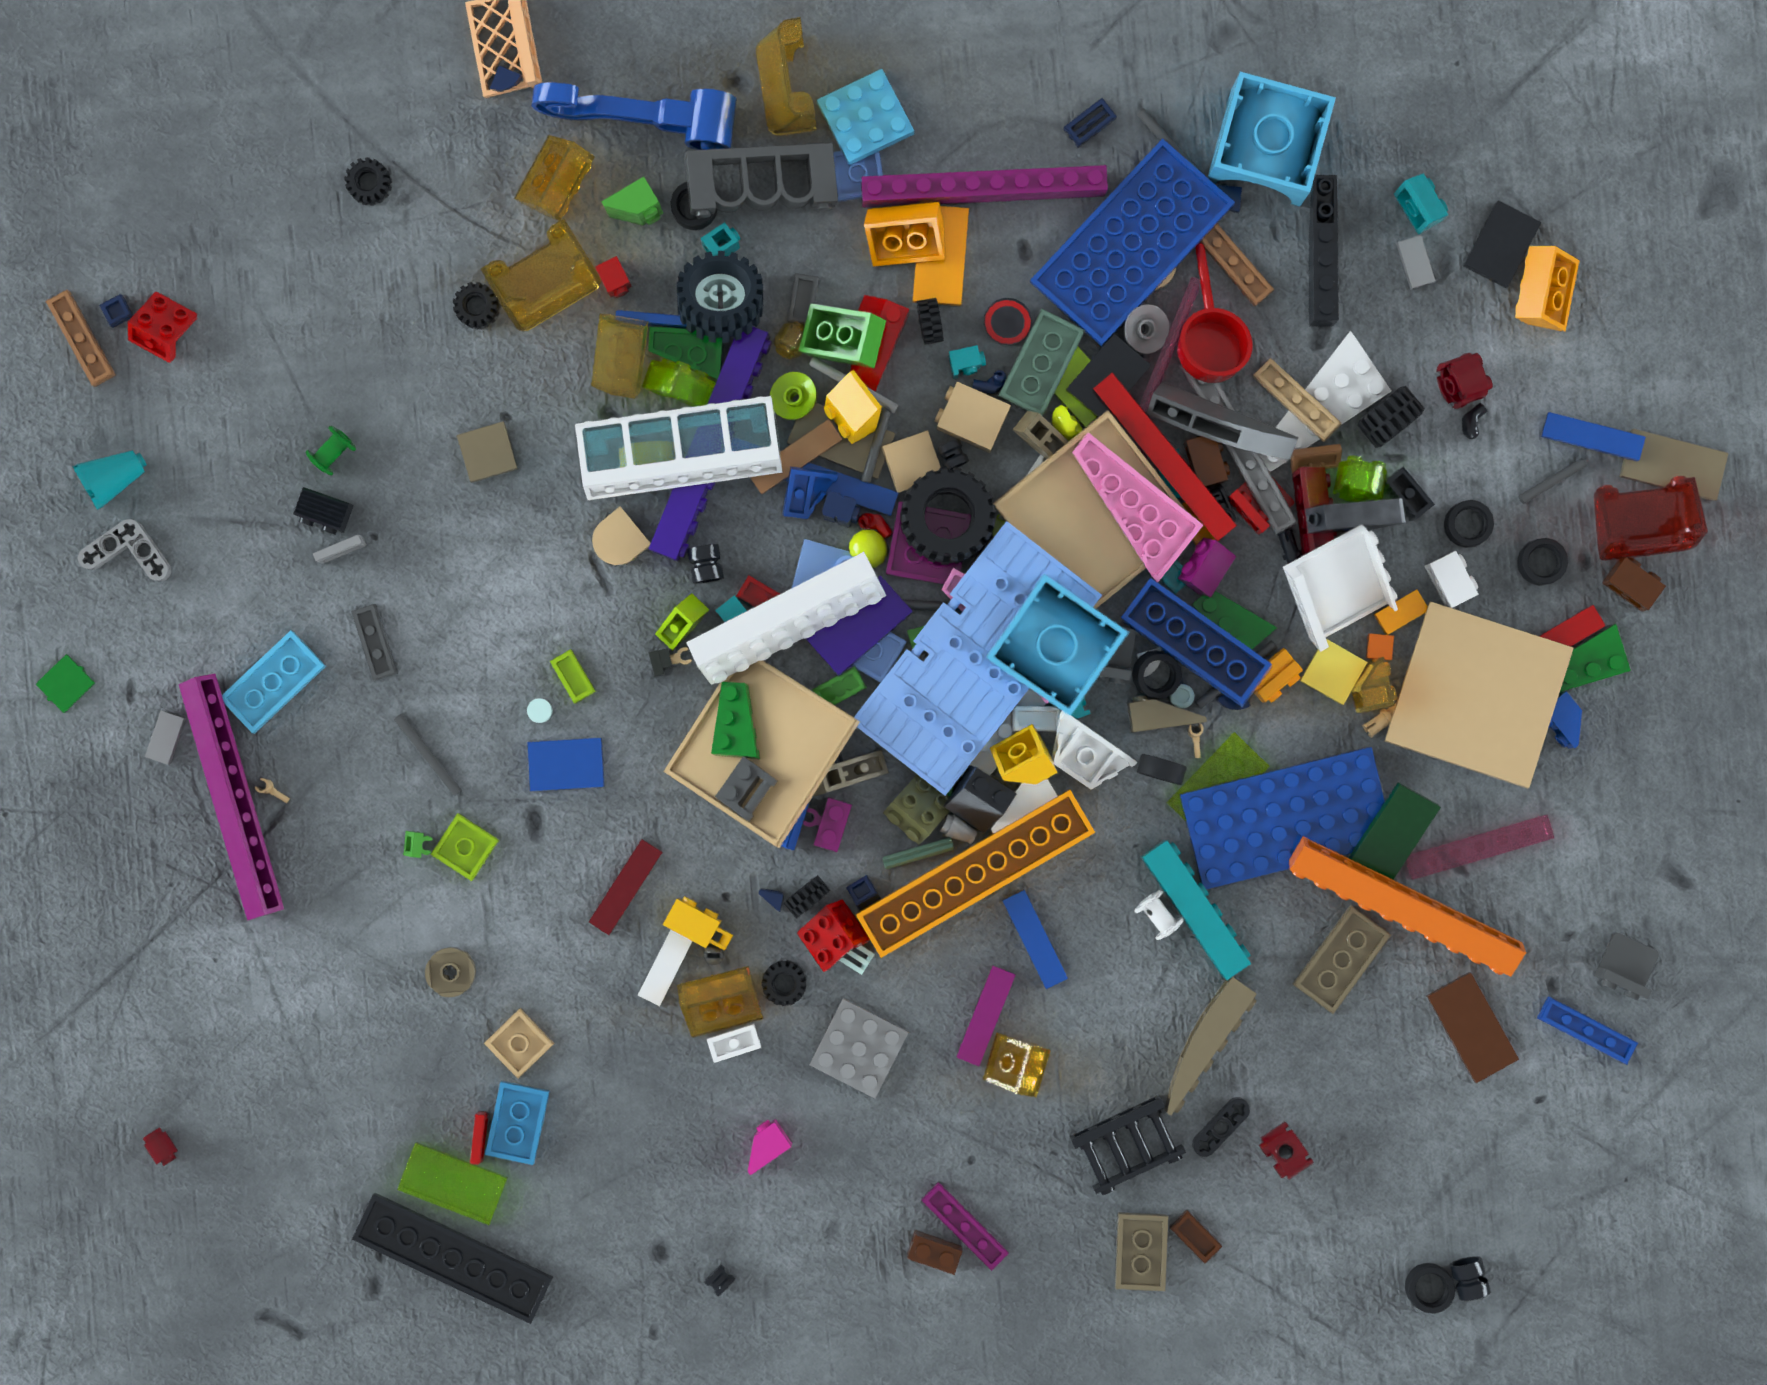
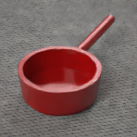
(1213, 340)

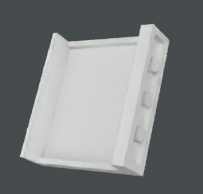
(1340, 584)

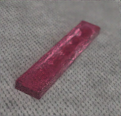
(1171, 342)
(1479, 847)

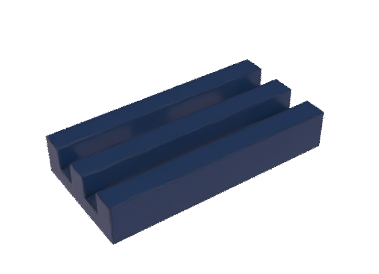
(1074, 135)

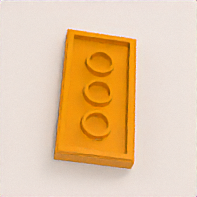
(945, 277)

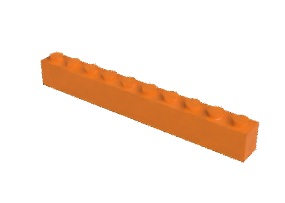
(1406, 907)

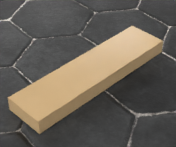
(1297, 400)

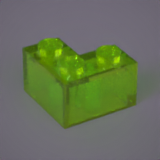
(678, 382)

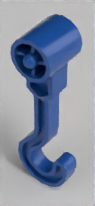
(703, 120)

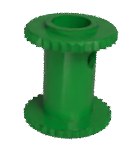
(330, 450)

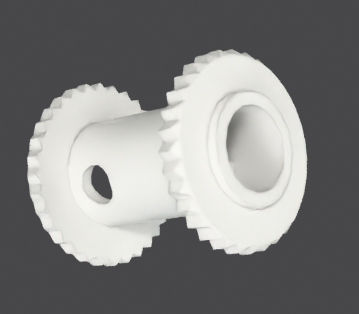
(1159, 915)

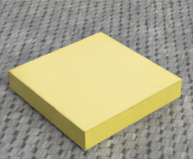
(1333, 672)

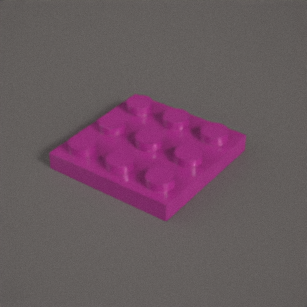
(907, 564)

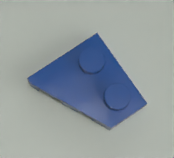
(805, 490)

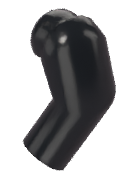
(1470, 421)

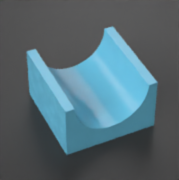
(1272, 136)
(1057, 644)

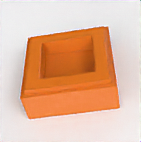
(1379, 646)

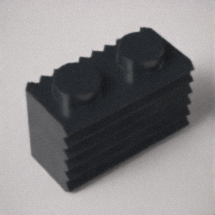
(1403, 486)
(323, 510)

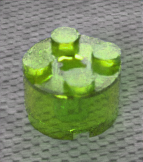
(1360, 479)

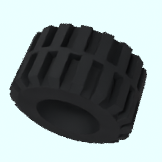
(1390, 416)

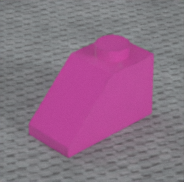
(767, 1145)

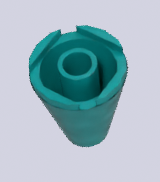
(109, 475)

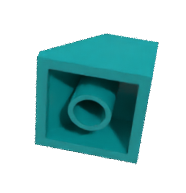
(1421, 203)

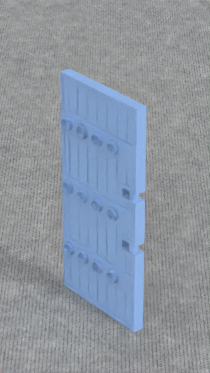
(950, 705)

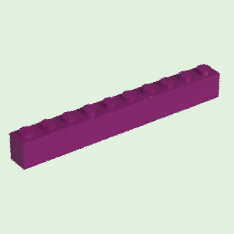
(984, 186)
(231, 796)

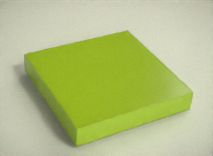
(465, 847)

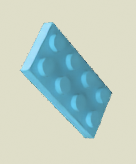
(272, 682)

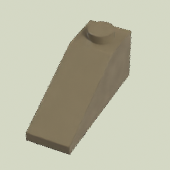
(1039, 434)
(1153, 714)
(853, 772)

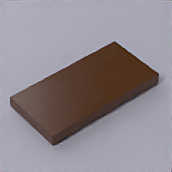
(1472, 1027)

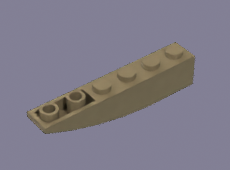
(1207, 1038)

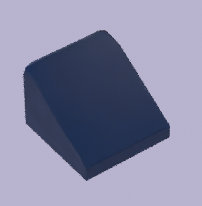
(863, 893)
(773, 897)

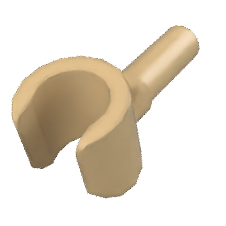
(1196, 740)
(271, 790)

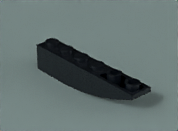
(1323, 252)

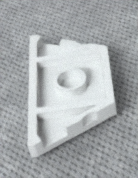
(1086, 753)

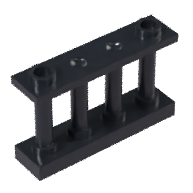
(1107, 1130)

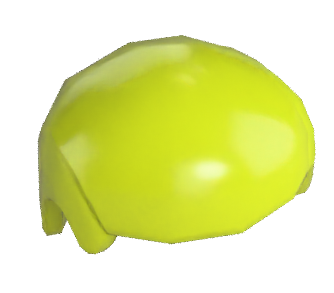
(1065, 423)
(871, 544)

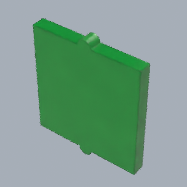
(65, 683)

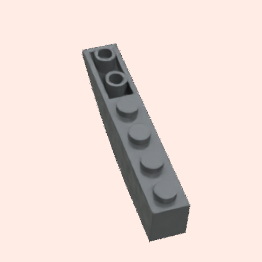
(1219, 422)

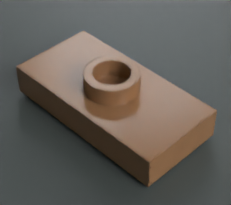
(1320, 456)

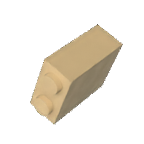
(972, 416)

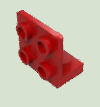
(160, 325)
(1247, 507)
(832, 934)

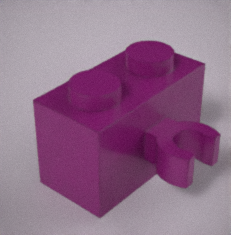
(830, 824)

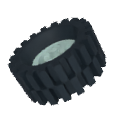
(740, 291)

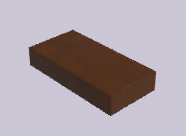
(1195, 1236)

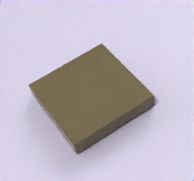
(487, 452)

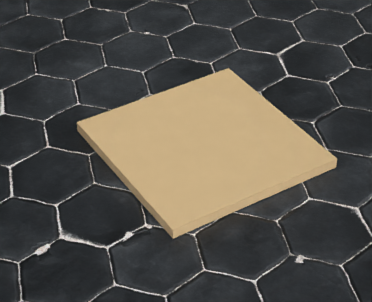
(1068, 517)
(1479, 694)
(796, 744)

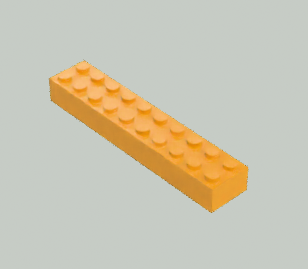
(975, 873)

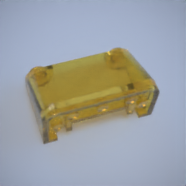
(784, 110)
(544, 279)

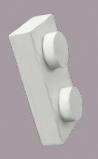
(734, 1043)

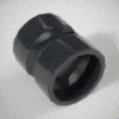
(705, 563)
(1469, 1274)

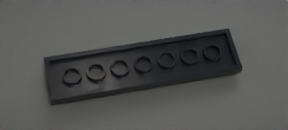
(452, 1258)

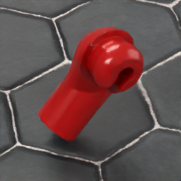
(875, 522)

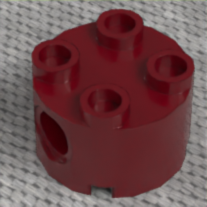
(1463, 380)
(1296, 1162)

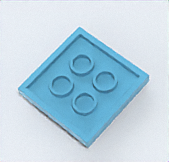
(865, 117)

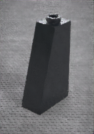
(1347, 516)

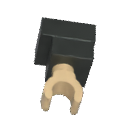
(663, 660)

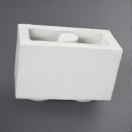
(1452, 579)

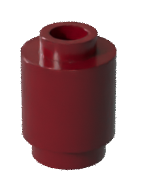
(160, 1147)

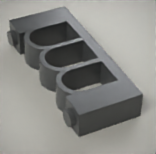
(820, 173)

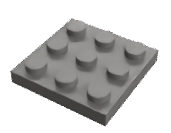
(859, 1048)

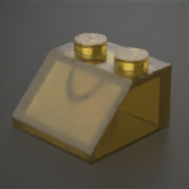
(1016, 1065)

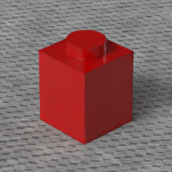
(614, 277)

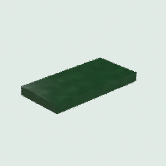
(1395, 831)

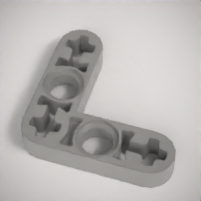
(131, 542)

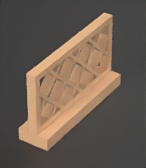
(521, 33)

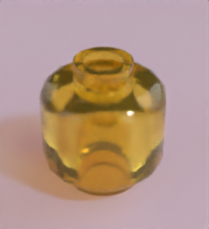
(788, 340)

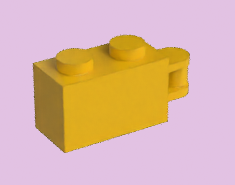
(696, 924)

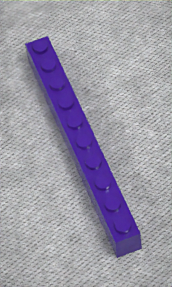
(686, 502)

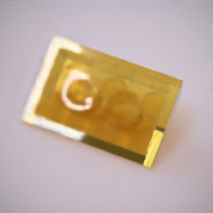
(554, 177)
(619, 355)
(719, 1001)

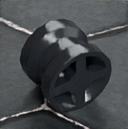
(719, 1280)

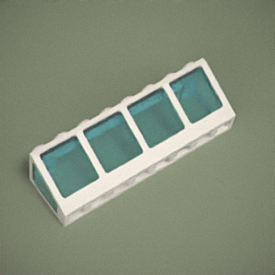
(678, 448)

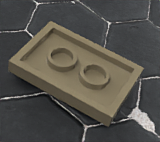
(1141, 1251)

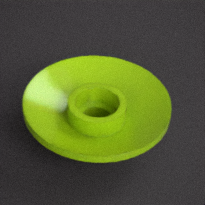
(786, 388)

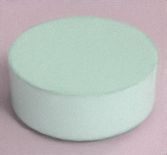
(1182, 697)
(539, 710)

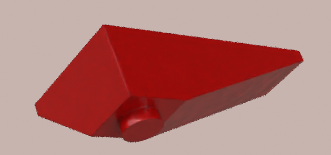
(895, 321)

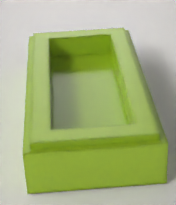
(572, 676)

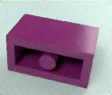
(1206, 567)

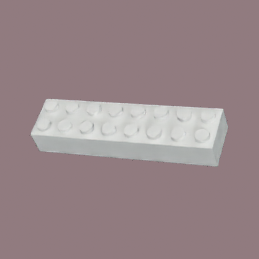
(786, 619)

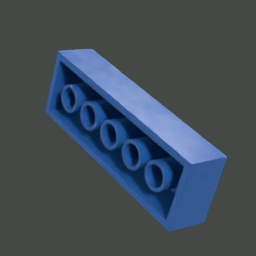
(1196, 642)

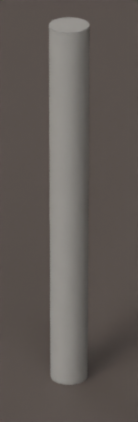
(838, 376)

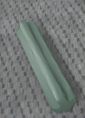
(918, 853)

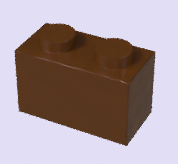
(1206, 460)
(1634, 583)
(934, 1252)

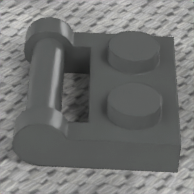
(741, 783)

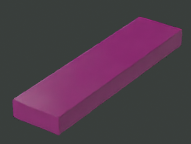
(985, 1015)
(964, 1226)

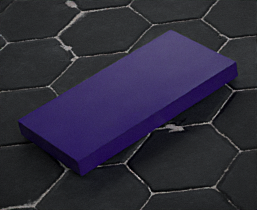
(857, 634)

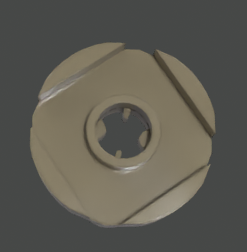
(440, 982)

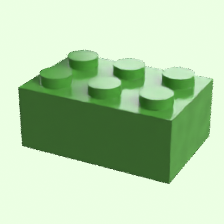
(842, 335)

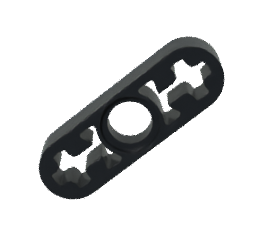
(1221, 1137)

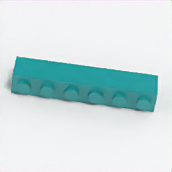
(1196, 910)

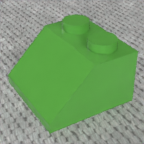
(634, 204)

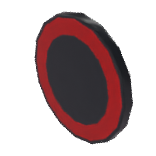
(1007, 321)

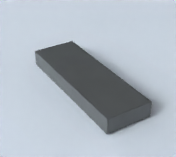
(374, 642)

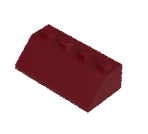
(1311, 490)

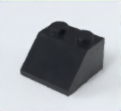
(979, 799)

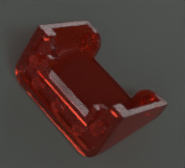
(1649, 520)

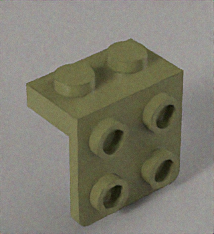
(917, 809)

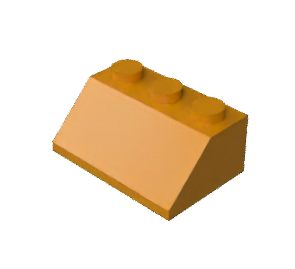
(905, 234)
(1547, 287)

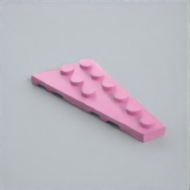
(1145, 514)

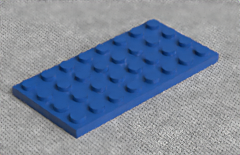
(1132, 242)
(1258, 820)

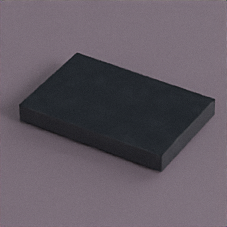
(1502, 244)
(1112, 358)

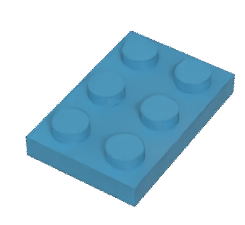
(517, 1122)

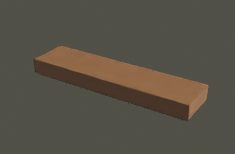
(1236, 265)
(80, 338)
(800, 454)

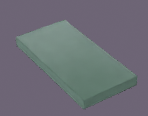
(1041, 363)

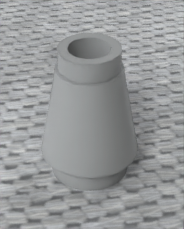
(957, 829)

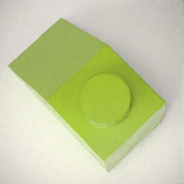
(682, 621)

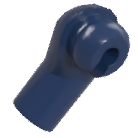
(992, 385)

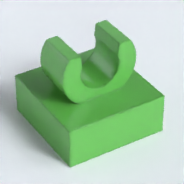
(413, 844)

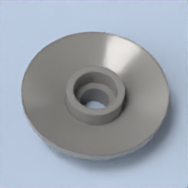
(1155, 325)

